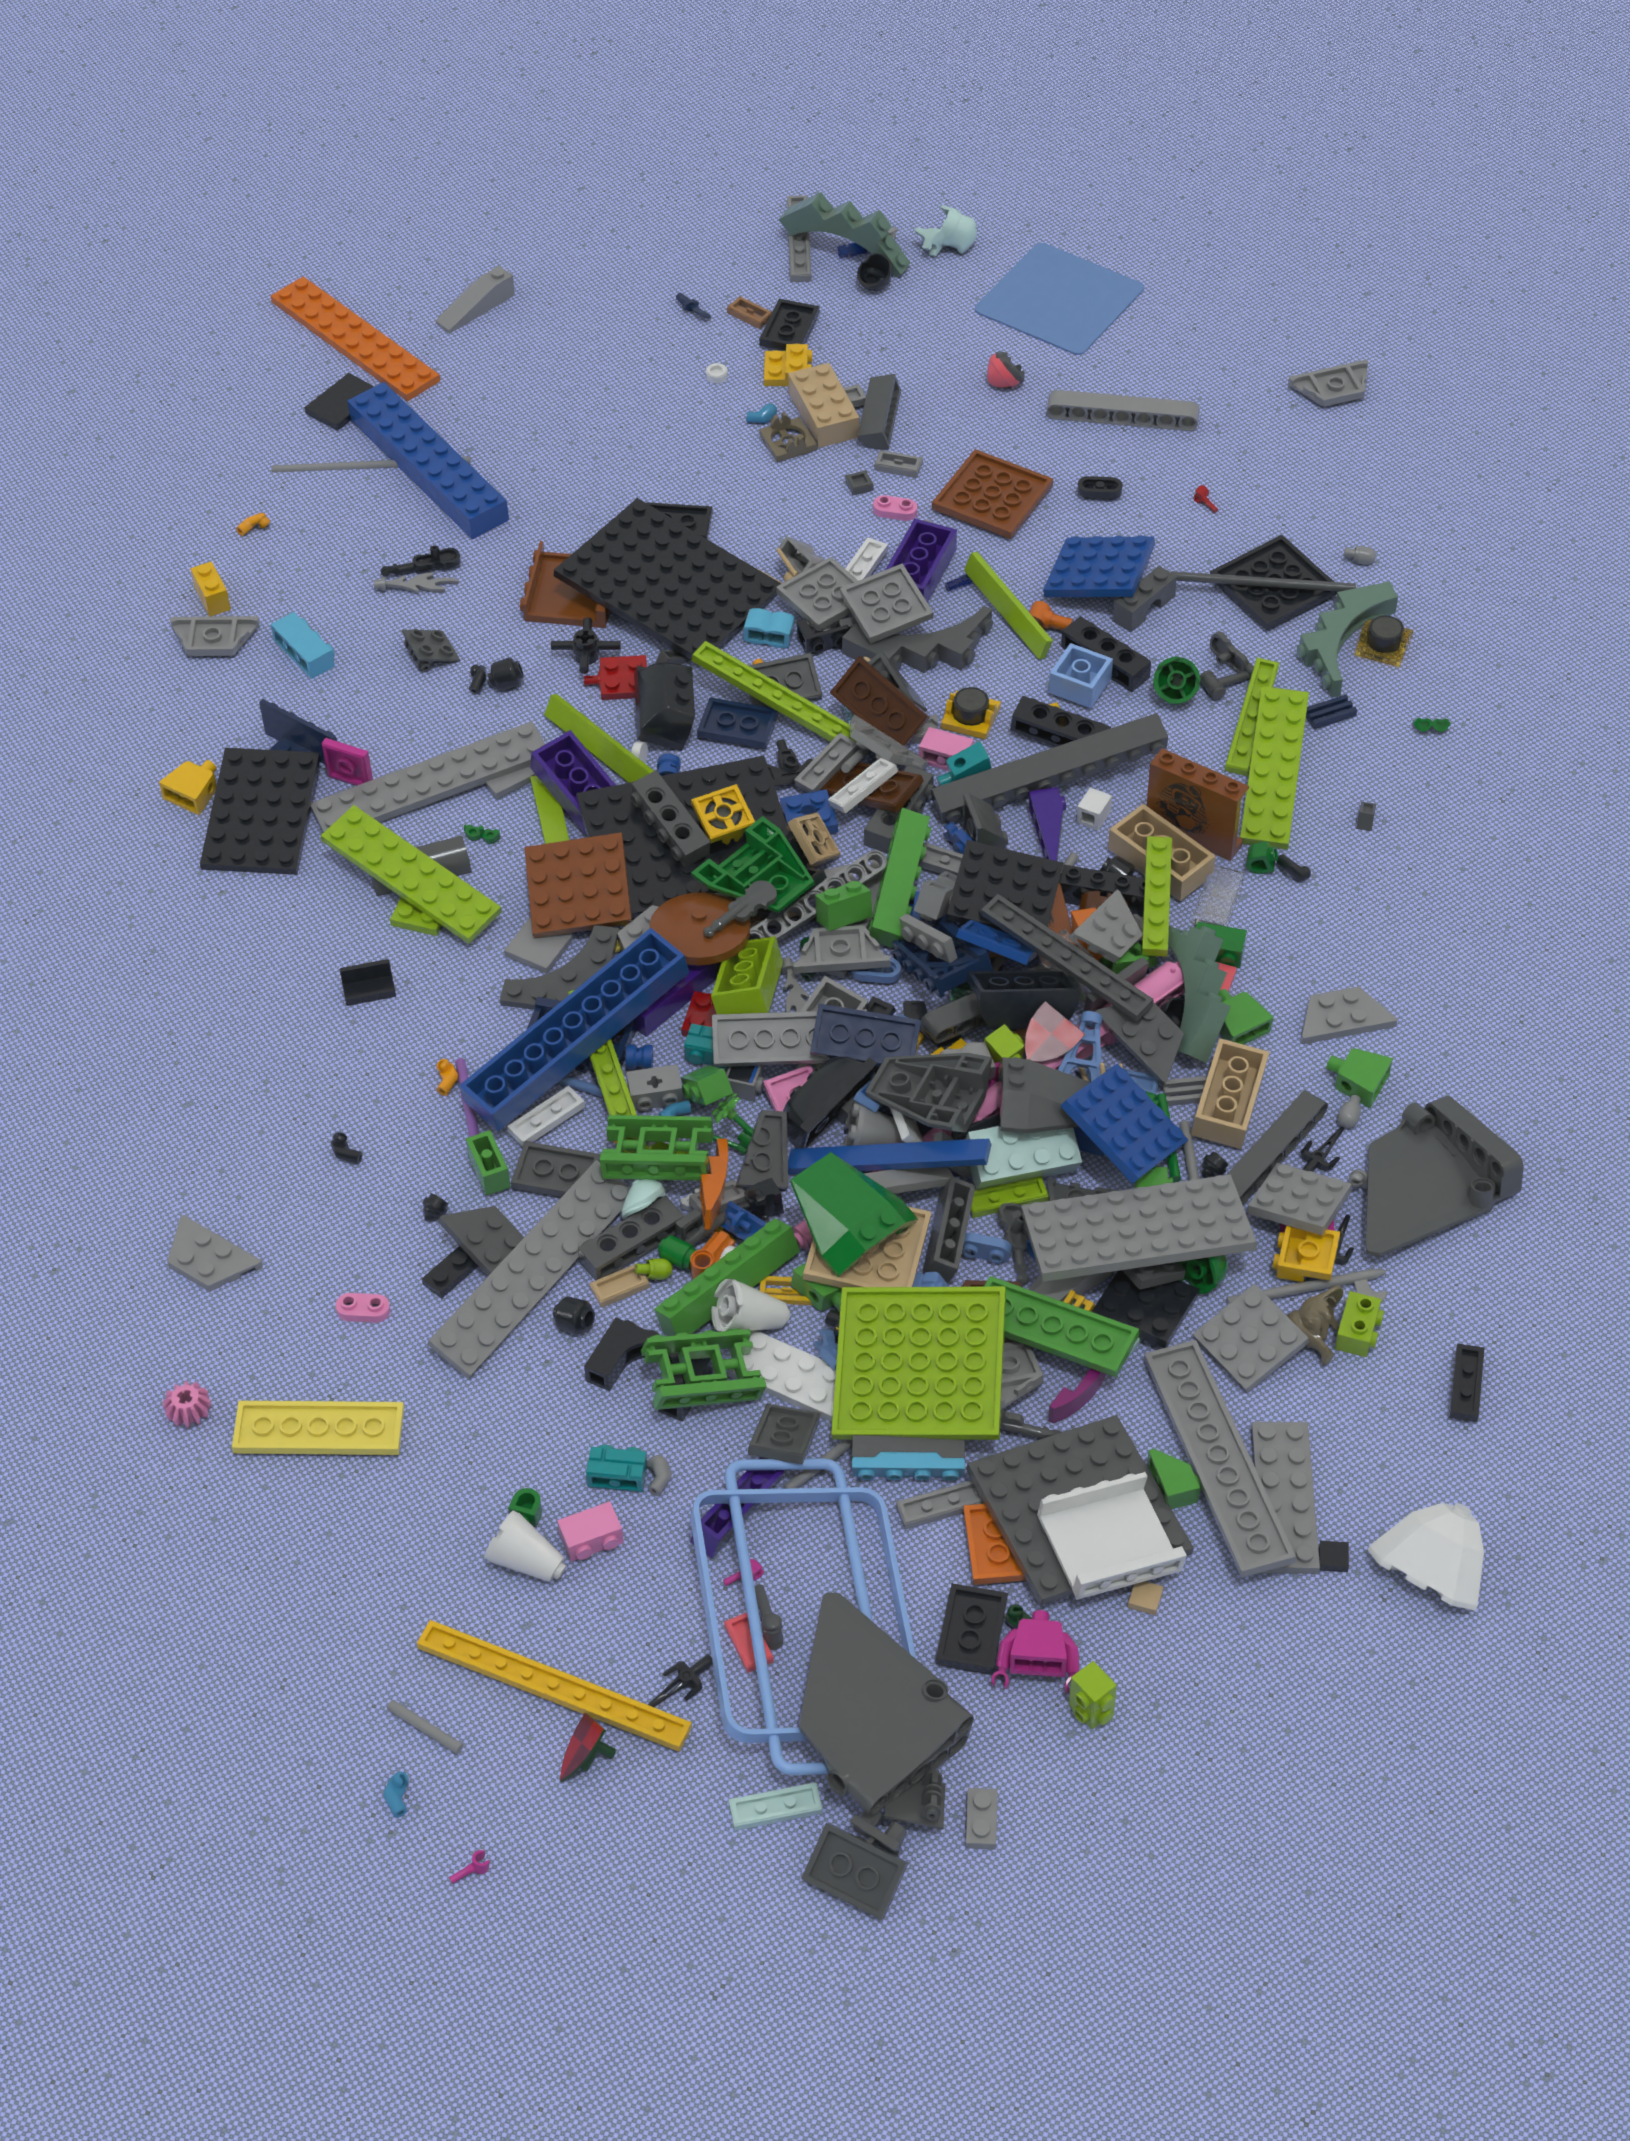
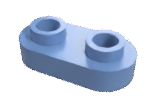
(879, 975)
(986, 1247)

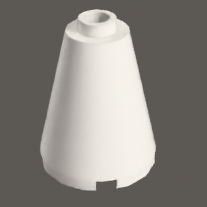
(747, 1308)
(525, 1550)

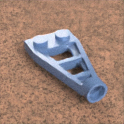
(1091, 1020)

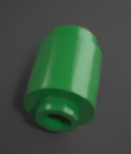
(676, 1251)

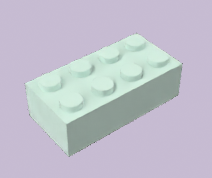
(1025, 1155)

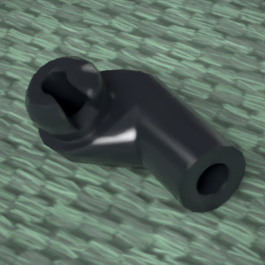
(479, 677)
(1297, 872)

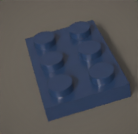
(737, 723)

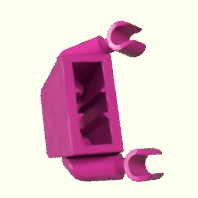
(1037, 1649)

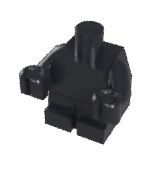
(763, 1200)

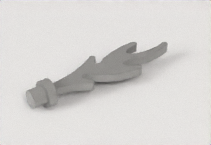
(420, 581)
(794, 998)

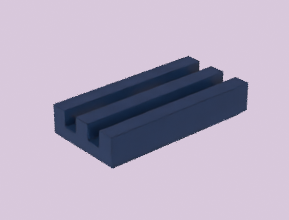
(1328, 710)

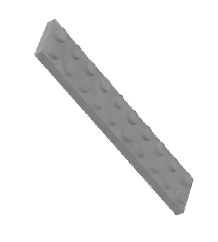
(434, 777)
(529, 1271)
(1219, 1459)

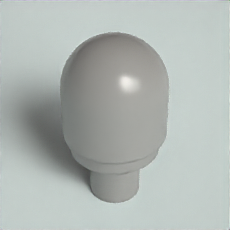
(1361, 555)
(1350, 1112)

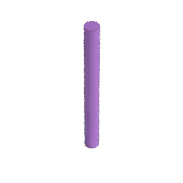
(469, 1112)

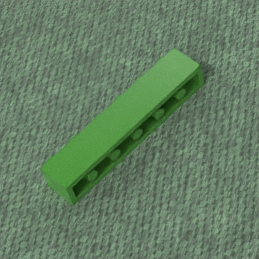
(898, 876)
(746, 1263)

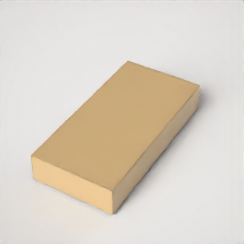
(618, 1286)

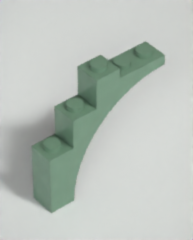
(845, 221)
(1336, 626)
(1202, 981)

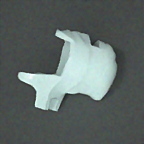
(956, 231)

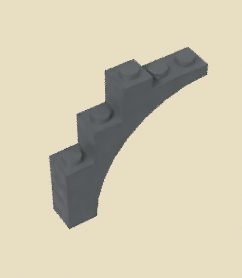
(922, 651)

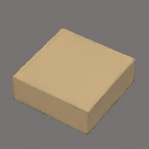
(1145, 1597)

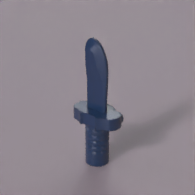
(691, 305)

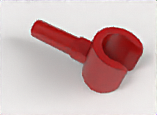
(1201, 496)

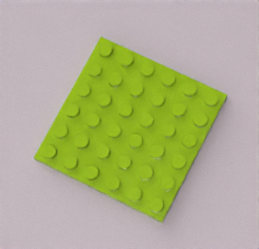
(920, 1362)

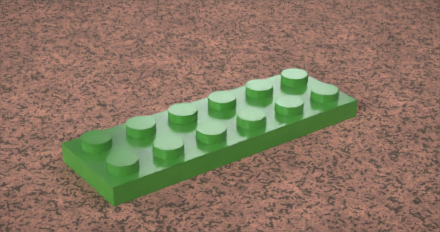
(1066, 1329)

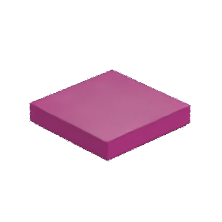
(346, 762)

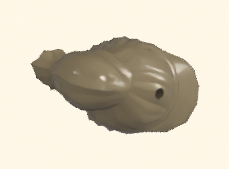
(1315, 1317)

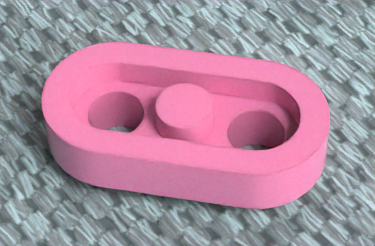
(895, 508)
(362, 1307)

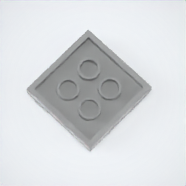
(817, 593)
(886, 603)
(1299, 1198)
(1251, 1338)

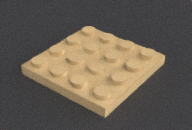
(886, 1265)

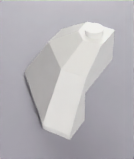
(1436, 1550)

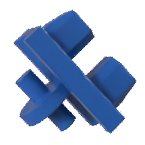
(741, 1222)

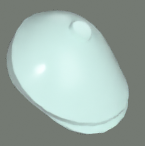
(641, 1195)

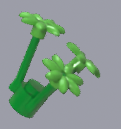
(726, 1109)

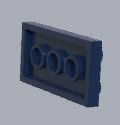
(863, 1034)

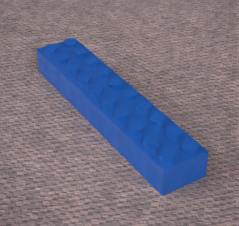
(428, 460)
(574, 1029)

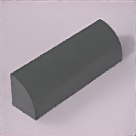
(879, 412)
(448, 853)

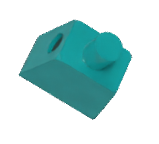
(966, 763)

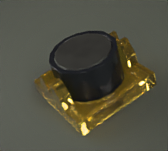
(1384, 640)

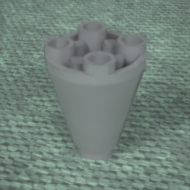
(870, 1127)

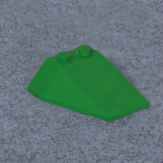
(763, 858)
(847, 1211)

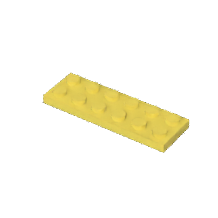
(318, 1427)

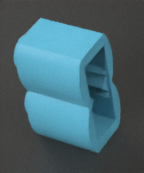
(769, 628)

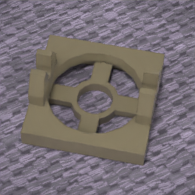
(795, 445)

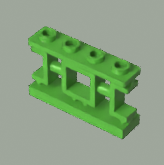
(656, 1163)
(703, 1388)

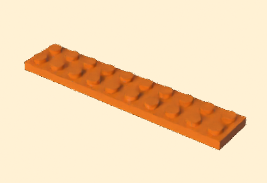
(355, 338)

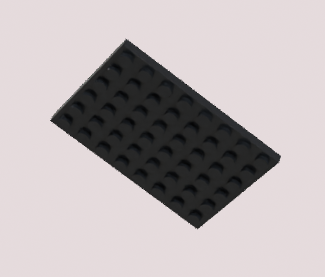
(667, 579)
(649, 863)

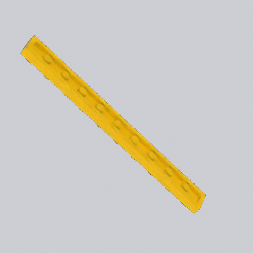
(555, 1685)

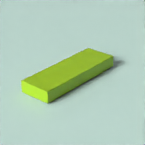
(1022, 1192)

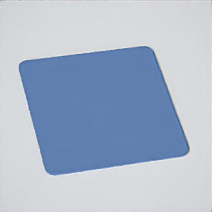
(1059, 298)

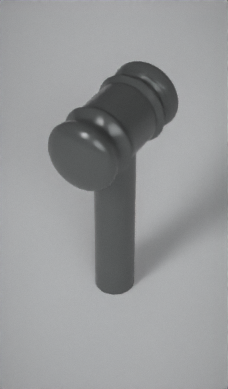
(1216, 686)
(770, 1622)

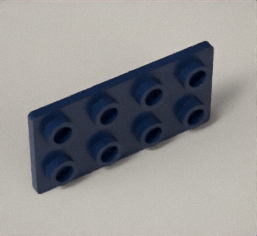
(292, 731)

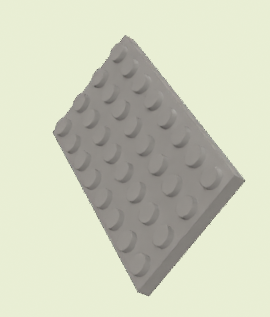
(1138, 1227)

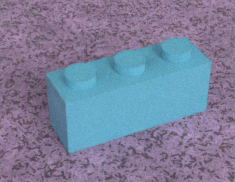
(303, 645)

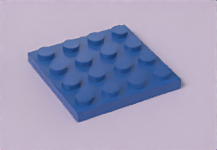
(1099, 566)
(1124, 1123)

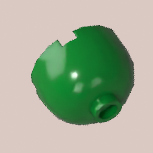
(1176, 680)
(1205, 1272)

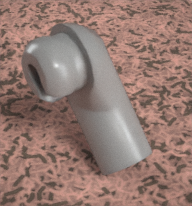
(1359, 1178)
(662, 1474)

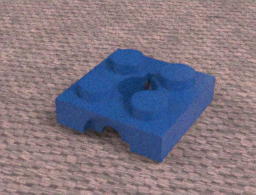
(810, 803)

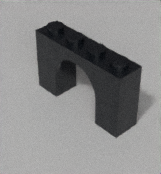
(621, 1347)

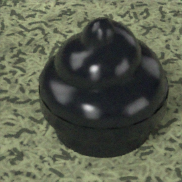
(1213, 1165)
(434, 1207)

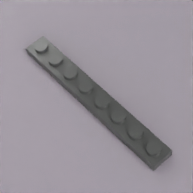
(1067, 957)

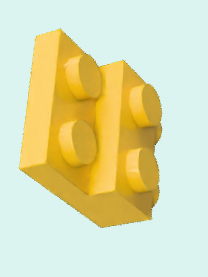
(780, 363)
(1305, 1254)

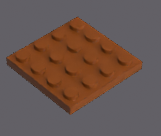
(992, 493)
(578, 885)

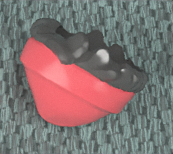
(1002, 372)

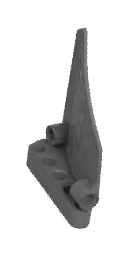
(1435, 1174)
(875, 1709)

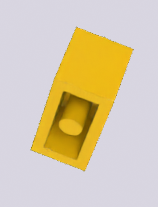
(210, 589)

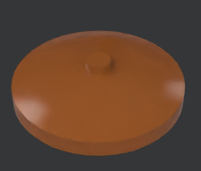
(682, 925)

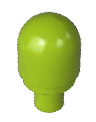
(655, 1269)

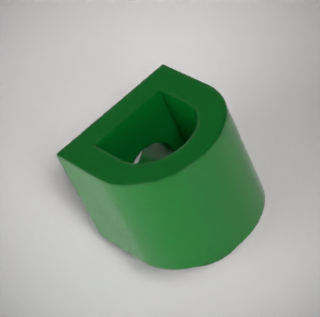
(1261, 858)
(528, 1504)

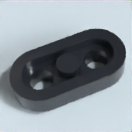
(1099, 487)

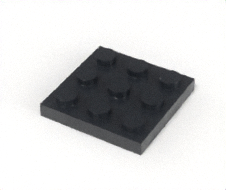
(1152, 1310)

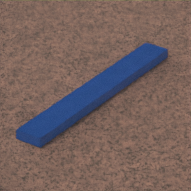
(897, 1155)

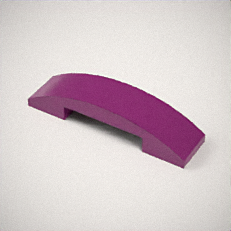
(1070, 1402)

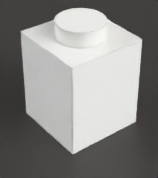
(1094, 809)

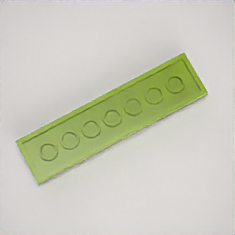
(1274, 767)
(411, 874)

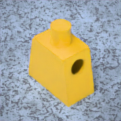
(190, 786)

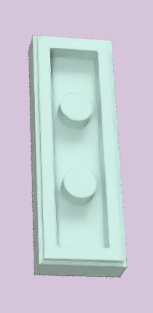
(775, 1806)

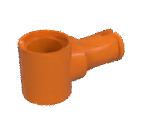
(1046, 618)

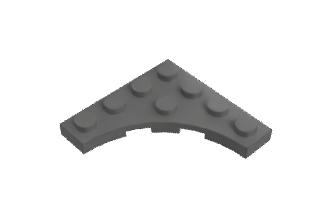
(556, 984)

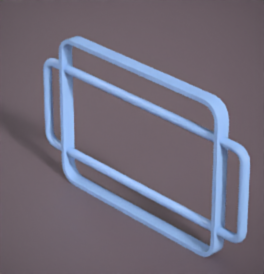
(735, 1496)

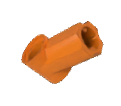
(710, 1252)

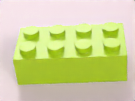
(748, 978)

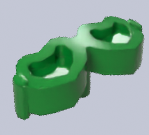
(1425, 724)
(477, 833)

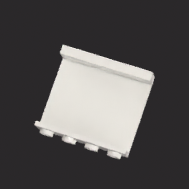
(1108, 1536)

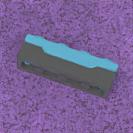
(907, 1457)

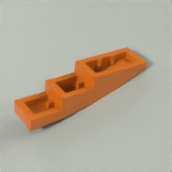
(714, 1183)

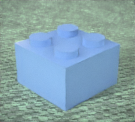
(1080, 675)

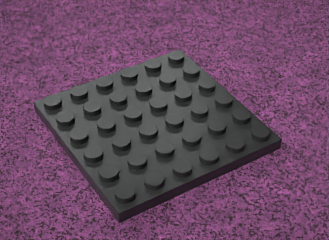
(1022, 1476)

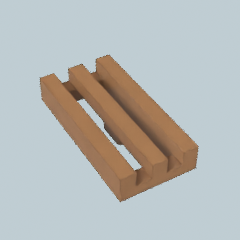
(749, 312)

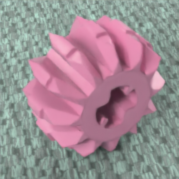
(187, 1404)

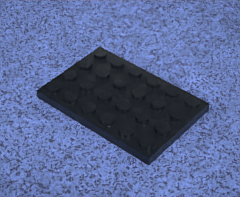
(260, 811)

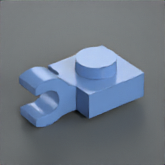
(827, 1347)

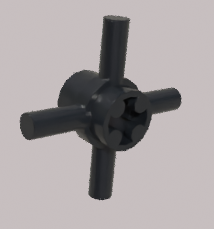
(586, 646)

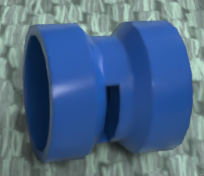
(668, 764)
(639, 1056)

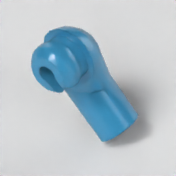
(763, 415)
(676, 1109)
(394, 1792)

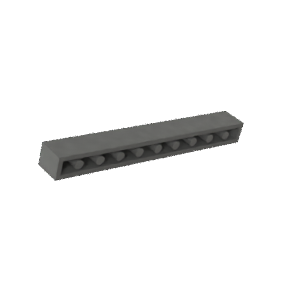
(1053, 766)

